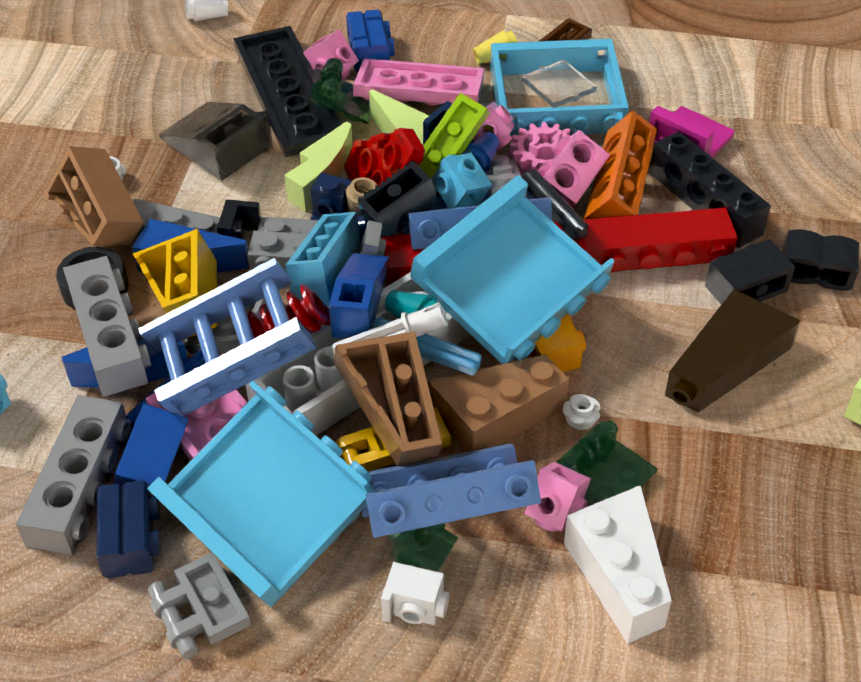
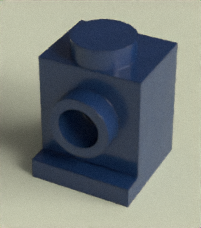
(329, 195)

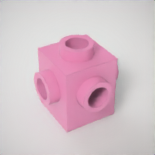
(331, 46)
(501, 122)
(560, 494)

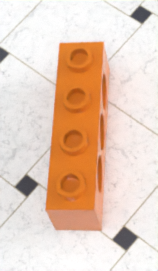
(622, 178)

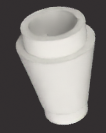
(205, 9)

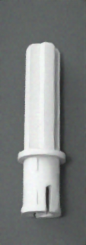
(419, 322)

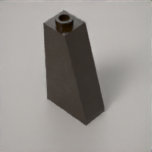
(729, 350)

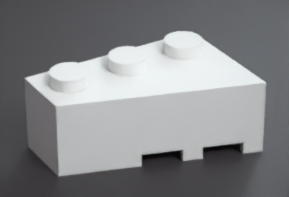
(621, 562)

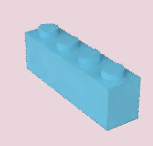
(324, 254)

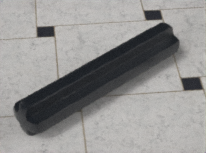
(561, 210)

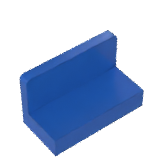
(151, 446)

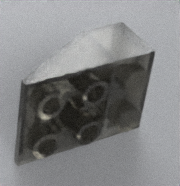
(219, 137)

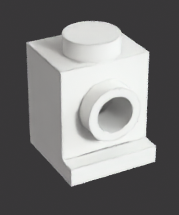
(414, 595)

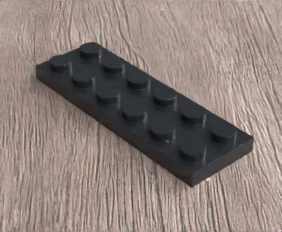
(283, 87)

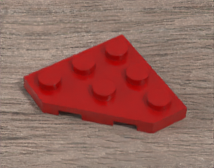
(383, 155)

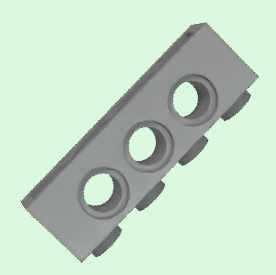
(106, 325)
(68, 484)

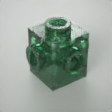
(431, 556)

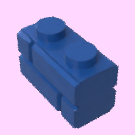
(369, 36)

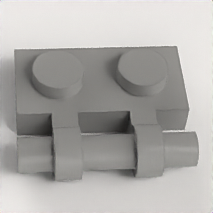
(212, 599)

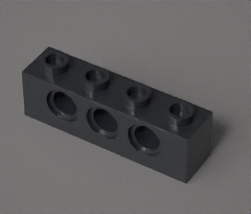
(708, 185)

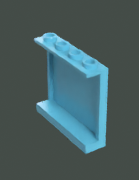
(509, 273)
(267, 494)

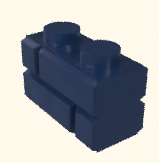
(126, 529)

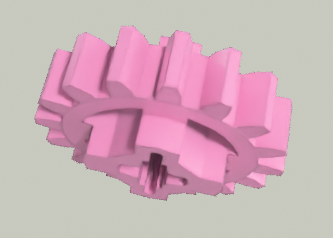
(539, 146)

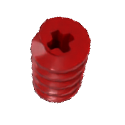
(307, 309)

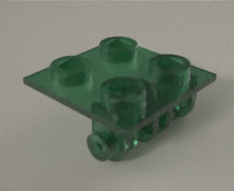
(332, 92)
(607, 463)

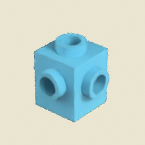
(461, 181)

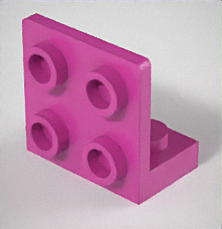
(699, 129)

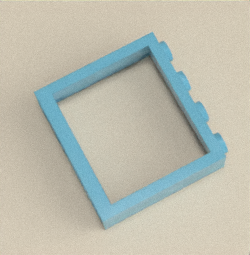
(584, 57)

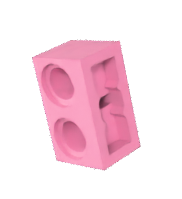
(573, 174)

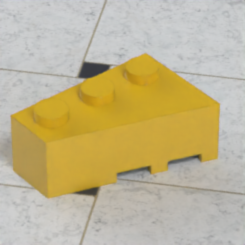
(179, 270)

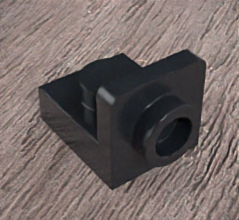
(238, 217)

